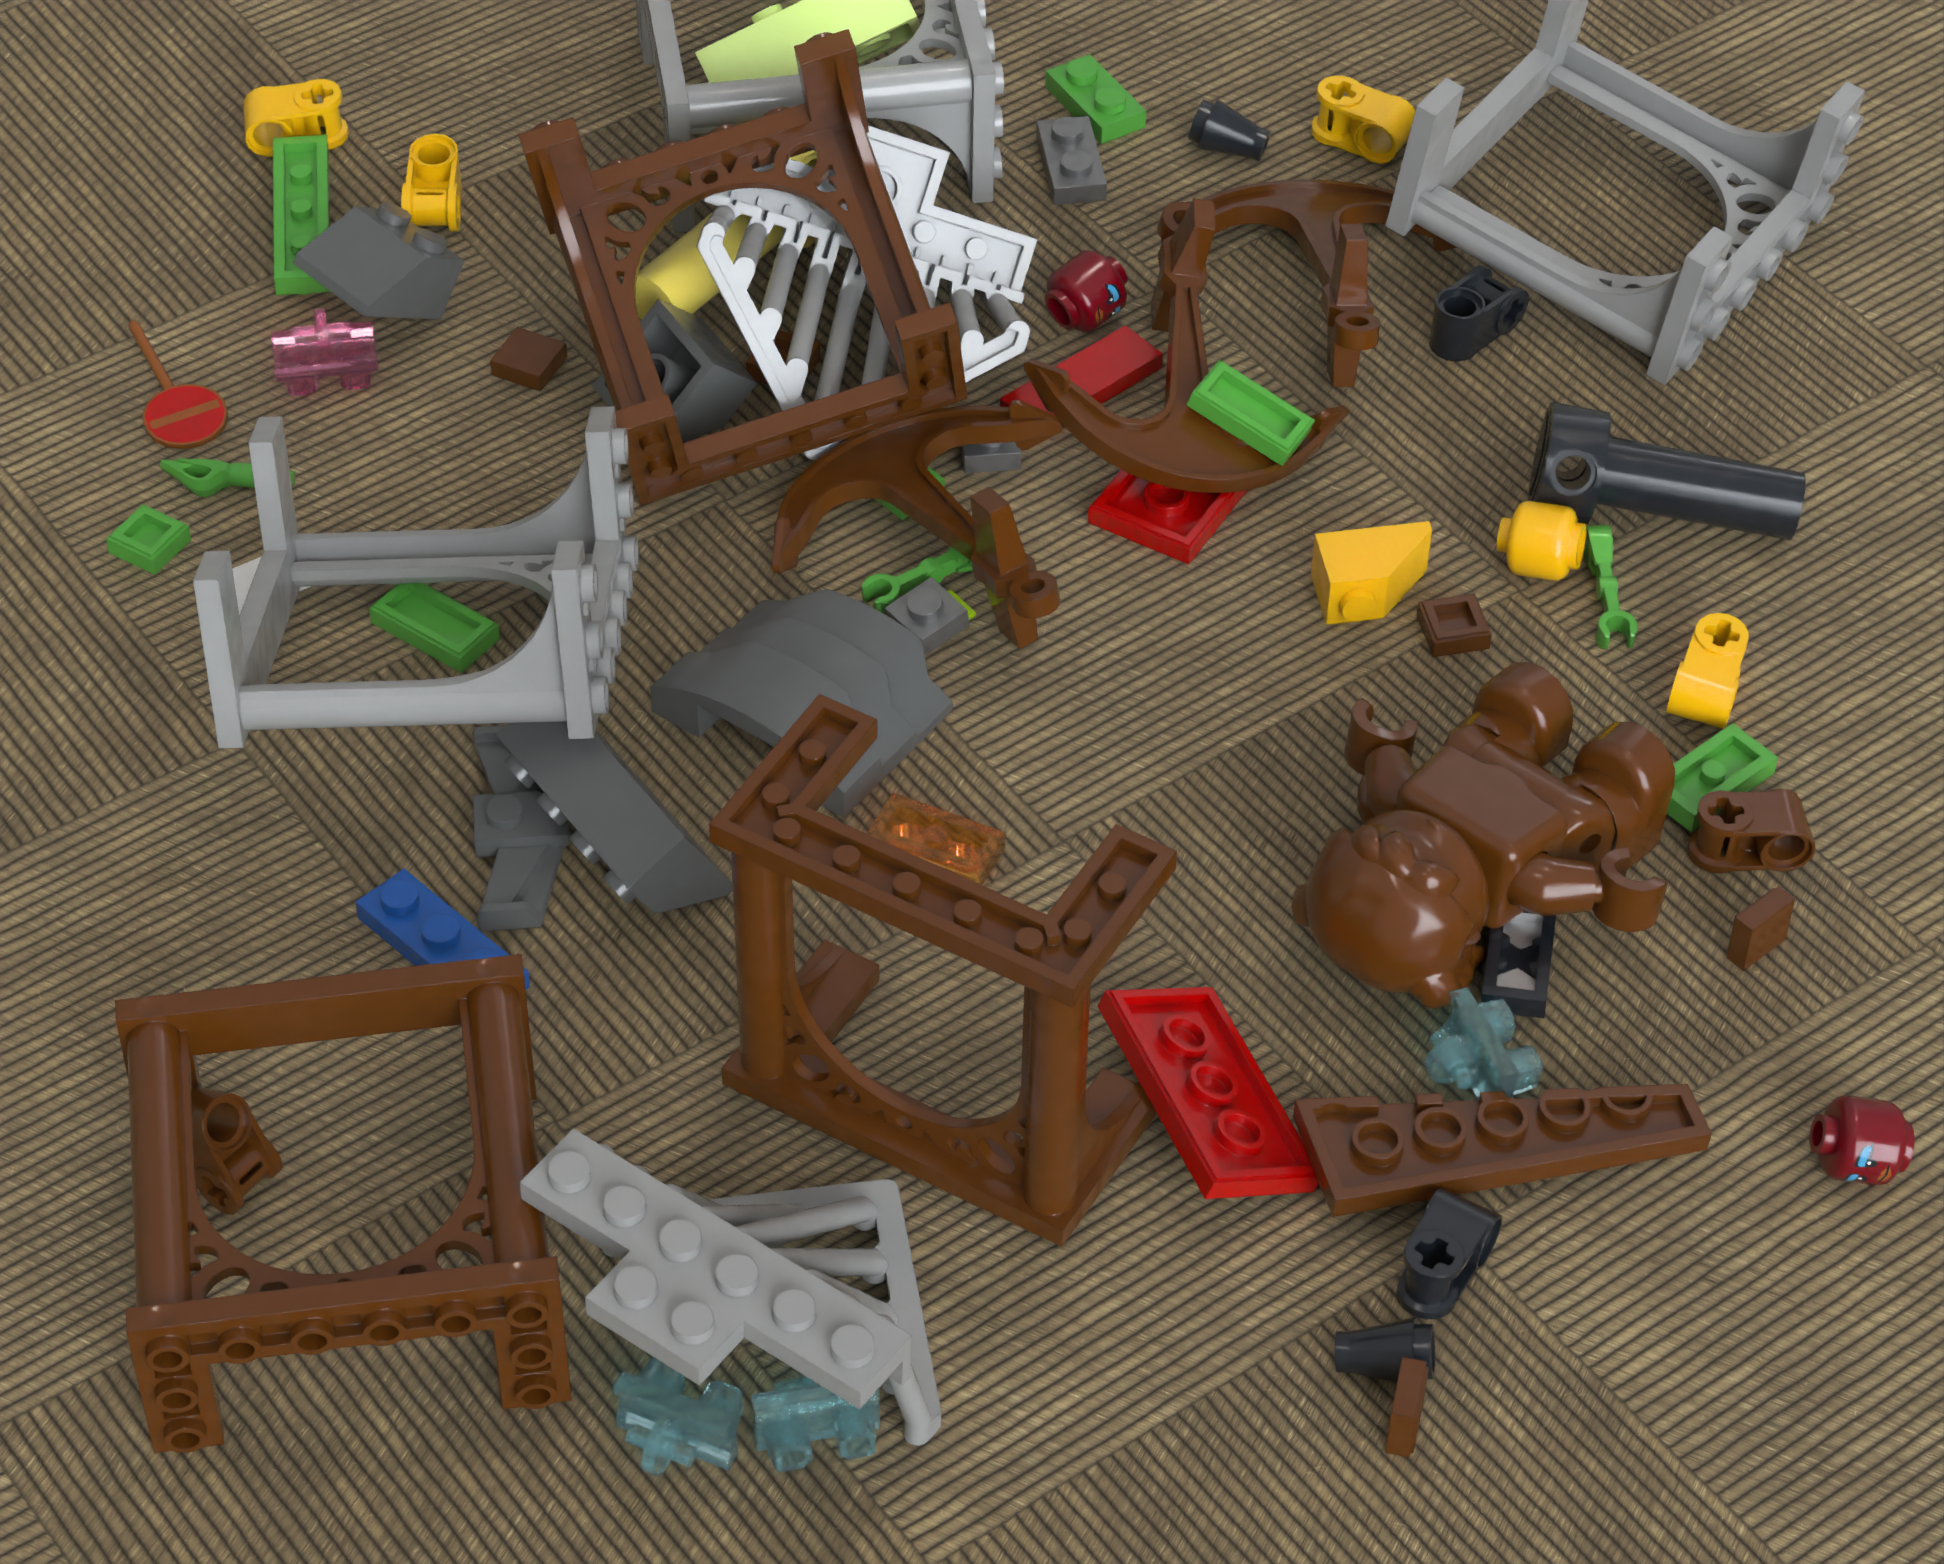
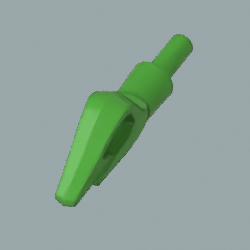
(209, 476)

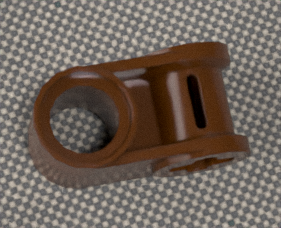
(1756, 829)
(229, 1149)

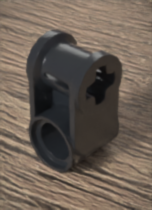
(1474, 314)
(1445, 1254)

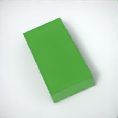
(1250, 412)
(435, 624)

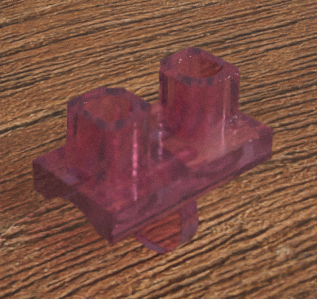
(323, 352)

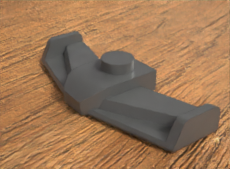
(521, 838)

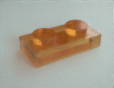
(940, 837)

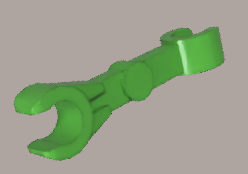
(1599, 558)
(896, 587)

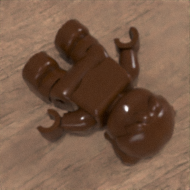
(1485, 837)

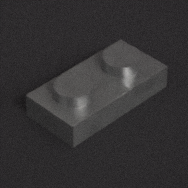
(1071, 160)

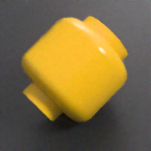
(1542, 540)

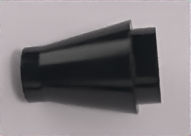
(1227, 131)
(1380, 1349)

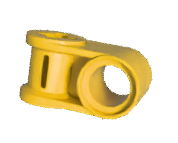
(292, 113)
(1362, 123)
(433, 183)
(1710, 671)

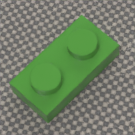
(1092, 92)
(1723, 763)

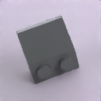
(383, 264)
(693, 368)

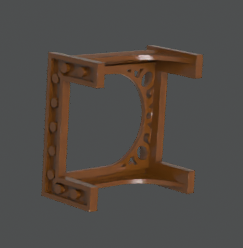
(836, 128)
(790, 1019)
(284, 1312)

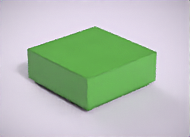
(148, 539)

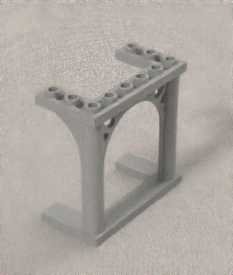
(941, 96)
(1655, 314)
(566, 552)

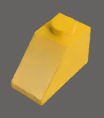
(1368, 569)

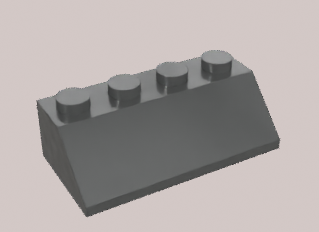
(613, 817)

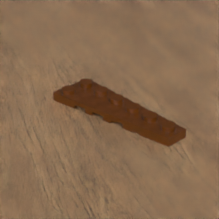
(1406, 1151)

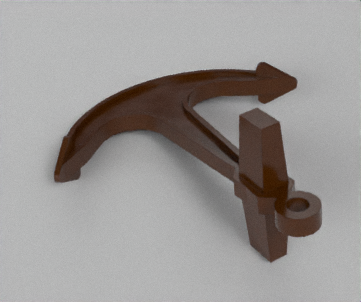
(1327, 227)
(1178, 443)
(893, 468)

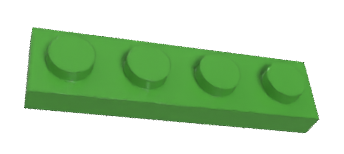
(299, 207)

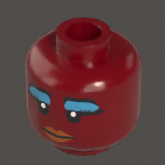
(1086, 291)
(1862, 1140)

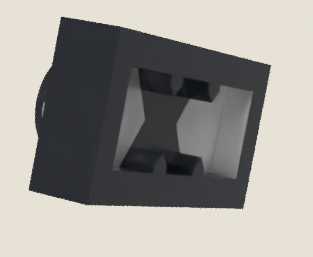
(1520, 964)

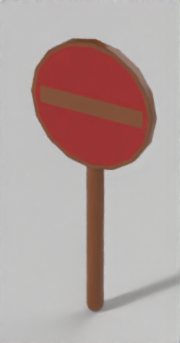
(179, 414)

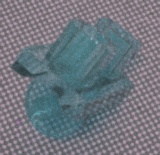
(1472, 1052)
(809, 1412)
(676, 1425)

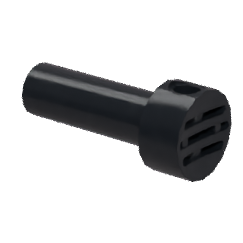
(1658, 478)

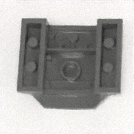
(790, 653)

